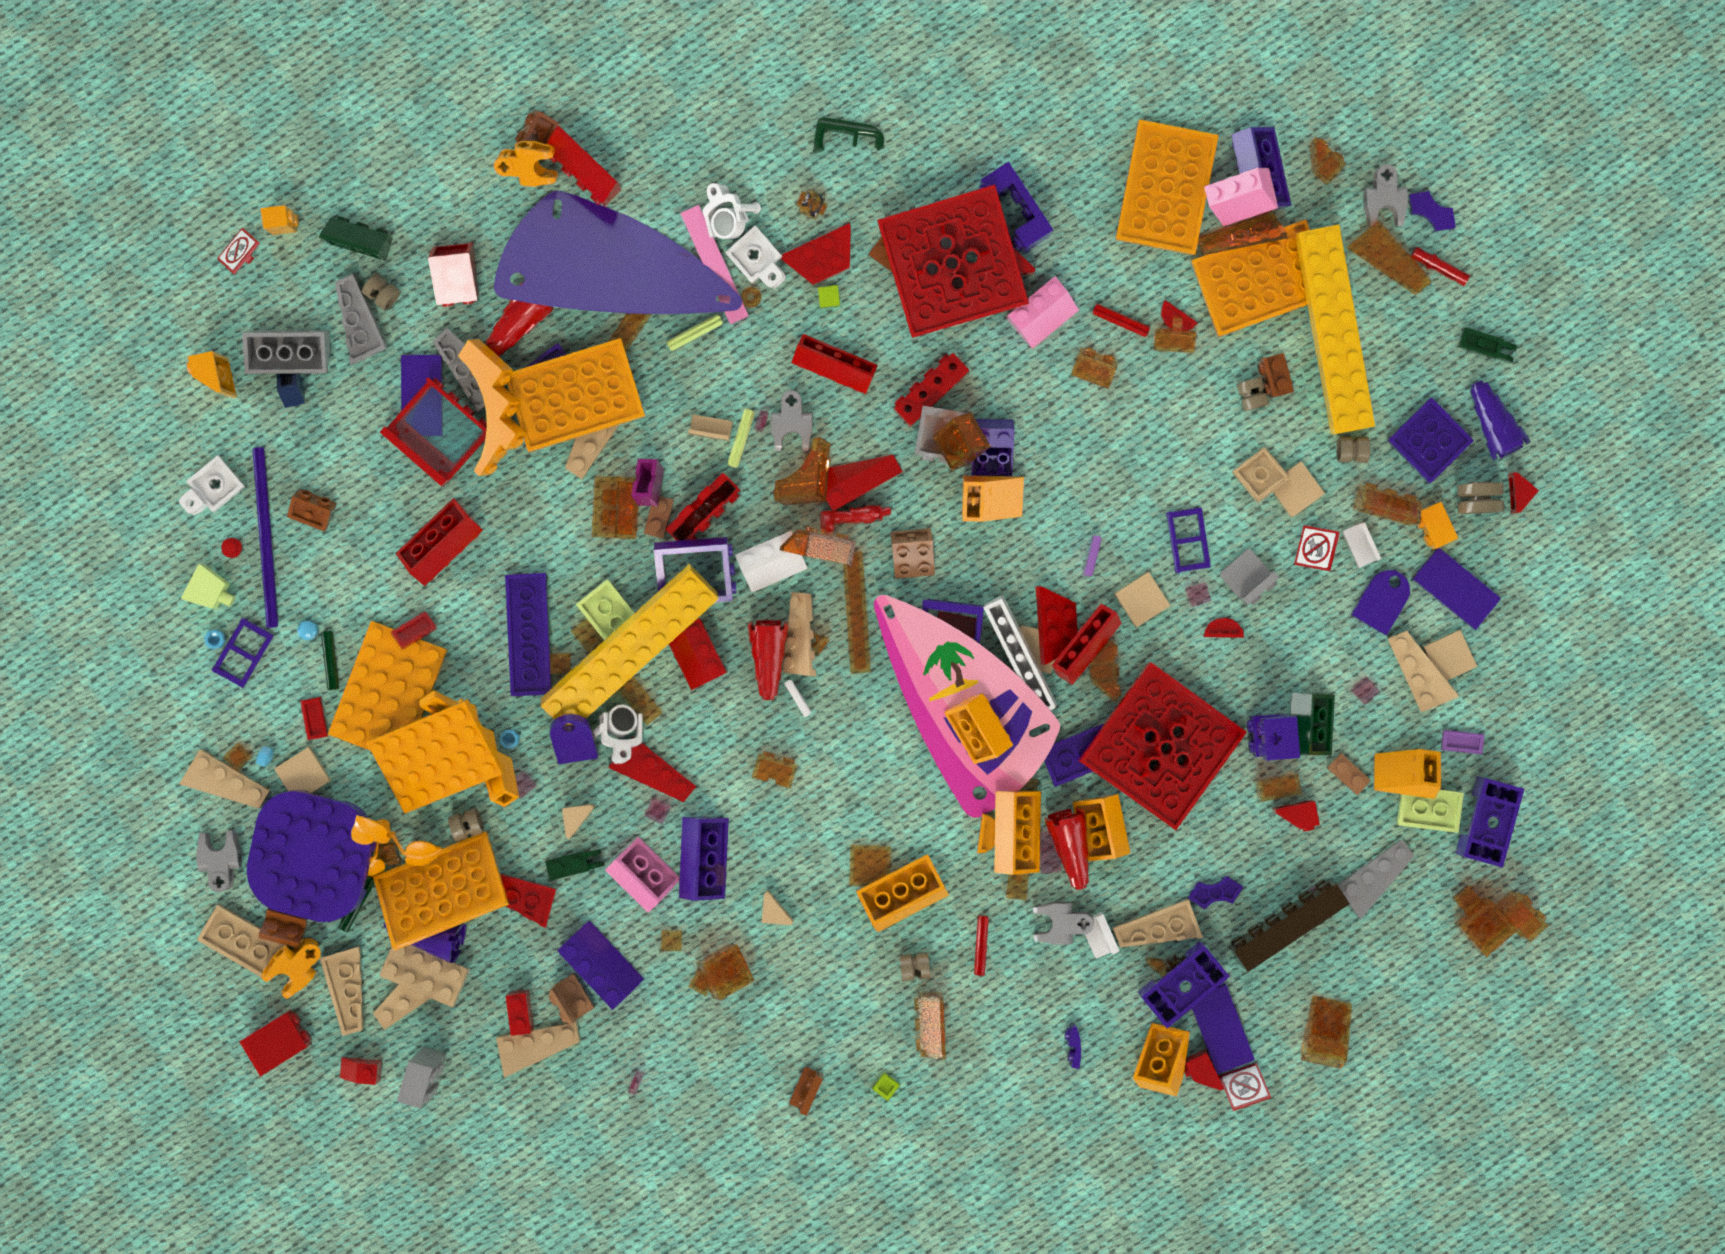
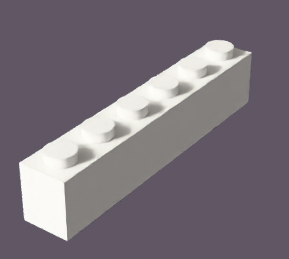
(1018, 649)

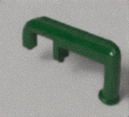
(845, 127)

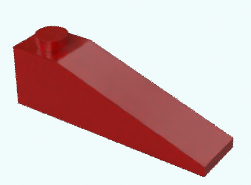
(857, 478)

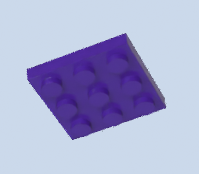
(1430, 440)

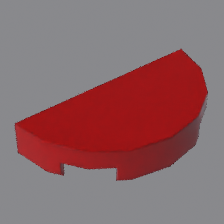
(1169, 310)
(1223, 628)

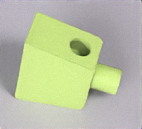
(208, 589)

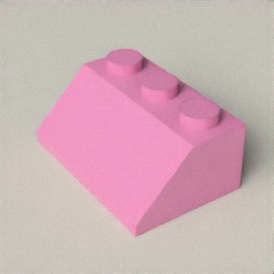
(1242, 196)
(1044, 314)
(643, 874)

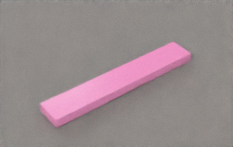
(711, 256)

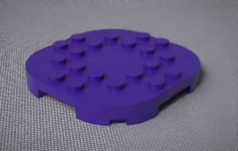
(306, 857)

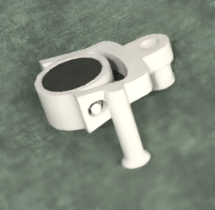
(726, 222)
(619, 723)

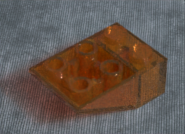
(1327, 1032)

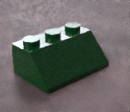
(357, 237)
(1314, 722)

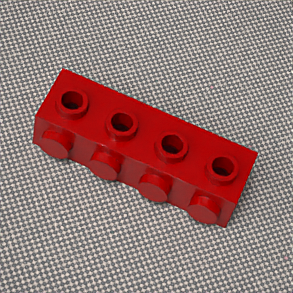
(834, 363)
(931, 389)
(1086, 644)

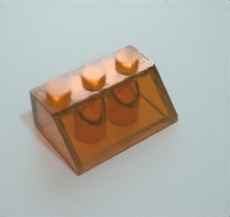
(1388, 505)
(614, 508)
(820, 546)
(930, 1025)

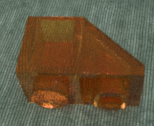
(1325, 162)

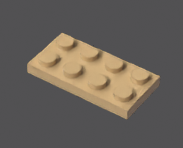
(238, 940)
(425, 974)

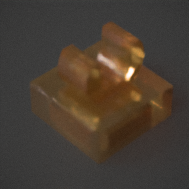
(819, 644)

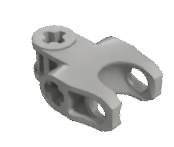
(1385, 195)
(791, 420)
(219, 862)
(1064, 923)

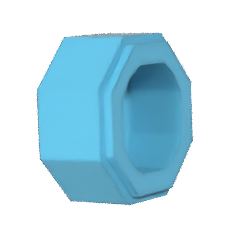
(308, 630)
(215, 639)
(509, 739)
(265, 756)

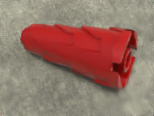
(515, 322)
(768, 652)
(1070, 841)

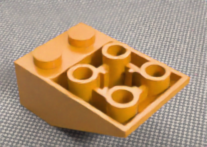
(991, 497)
(1408, 772)

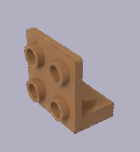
(913, 553)
(570, 999)

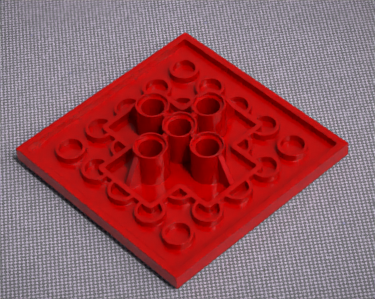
(973, 224)
(1123, 755)

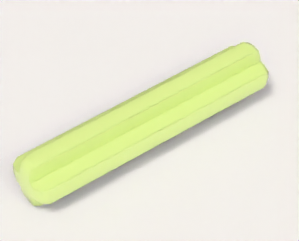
(694, 332)
(741, 438)

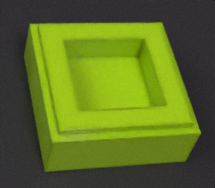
(828, 296)
(886, 1086)

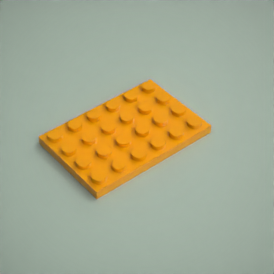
(1166, 187)
(1252, 282)
(575, 395)
(385, 686)
(436, 756)
(441, 894)

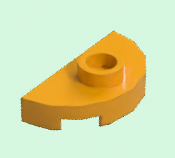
(987, 834)

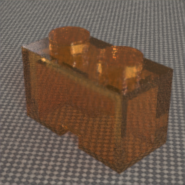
(777, 769)
(1278, 787)

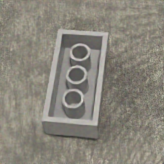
(422, 1077)

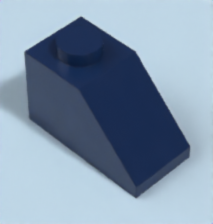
(290, 389)

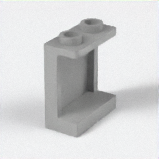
(931, 422)

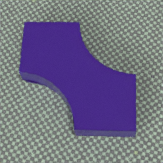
(1439, 217)
(1206, 894)

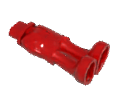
(855, 516)

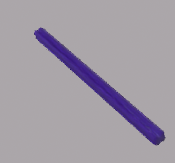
(265, 537)

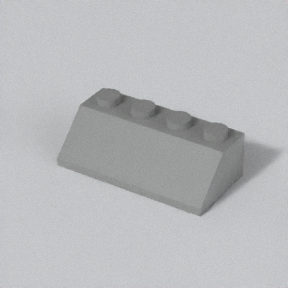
(286, 351)

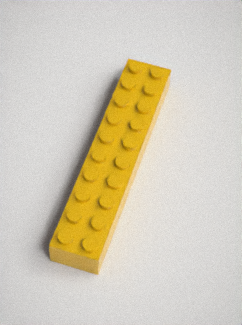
(1334, 329)
(631, 646)

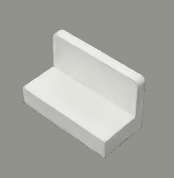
(1361, 544)
(1100, 937)

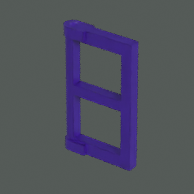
(1206, 564)
(230, 645)

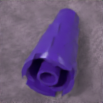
(1497, 424)
(444, 944)

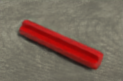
(1121, 320)
(981, 945)

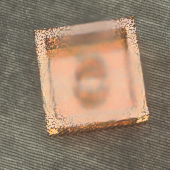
(961, 441)
(1522, 915)
(1485, 927)
(725, 971)

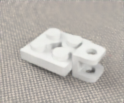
(764, 266)
(202, 492)

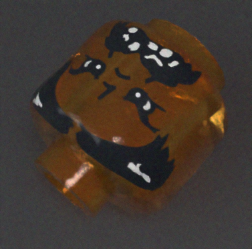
(812, 204)

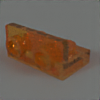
(1095, 367)

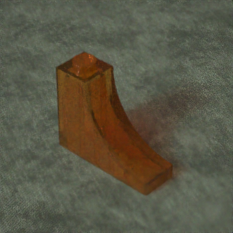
(809, 481)

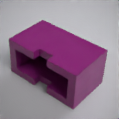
(648, 482)

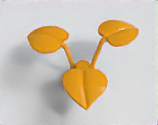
(367, 830)

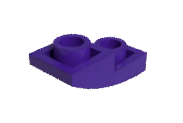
(1073, 1040)

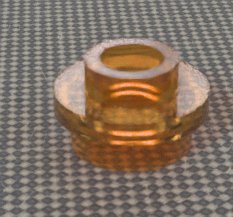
(751, 304)

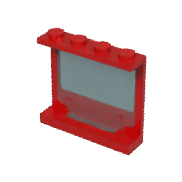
(436, 432)

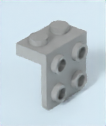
(1248, 577)

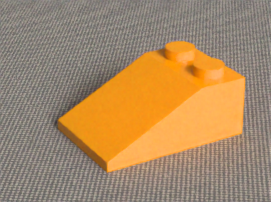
(1162, 1060)

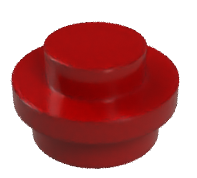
(231, 547)

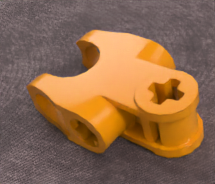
(524, 163)
(295, 964)

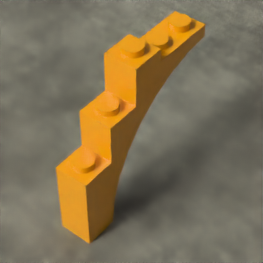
(499, 403)
(501, 788)

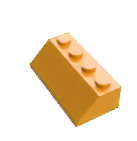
(1017, 832)
(902, 893)

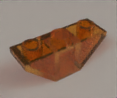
(1104, 671)

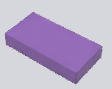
(1092, 556)
(1462, 742)

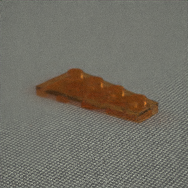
(1246, 233)
(1387, 255)

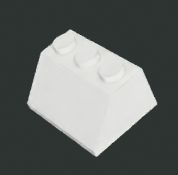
(767, 564)

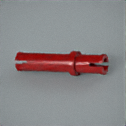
(1444, 268)

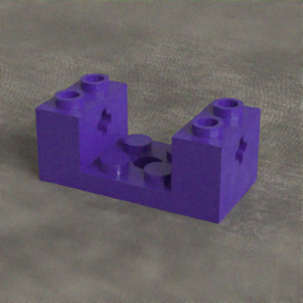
(1038, 227)
(1278, 736)
(1497, 801)
(1165, 996)

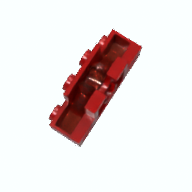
(708, 505)

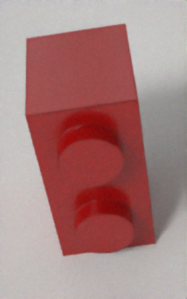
(519, 1012)

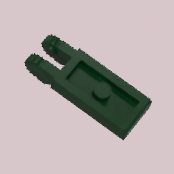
(1485, 344)
(572, 864)

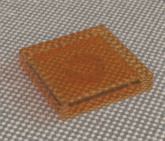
(868, 864)

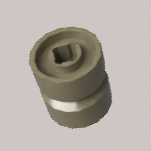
(383, 293)
(1255, 401)
(1353, 449)
(459, 826)
(915, 966)

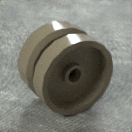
(1480, 498)

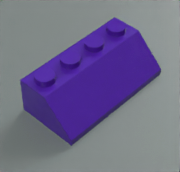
(1260, 149)
(702, 844)
(600, 965)

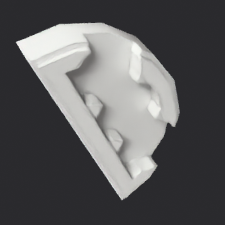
(798, 698)

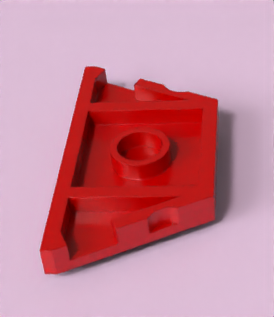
(822, 256)
(1055, 623)

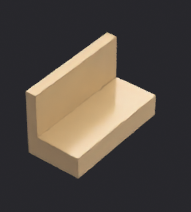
(710, 428)

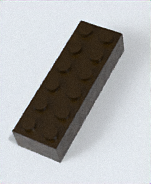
(1288, 924)

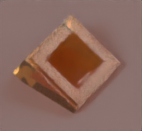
(1156, 964)

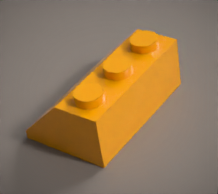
(213, 372)
(978, 728)
(1105, 827)

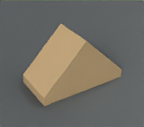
(574, 817)
(774, 912)

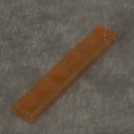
(856, 615)

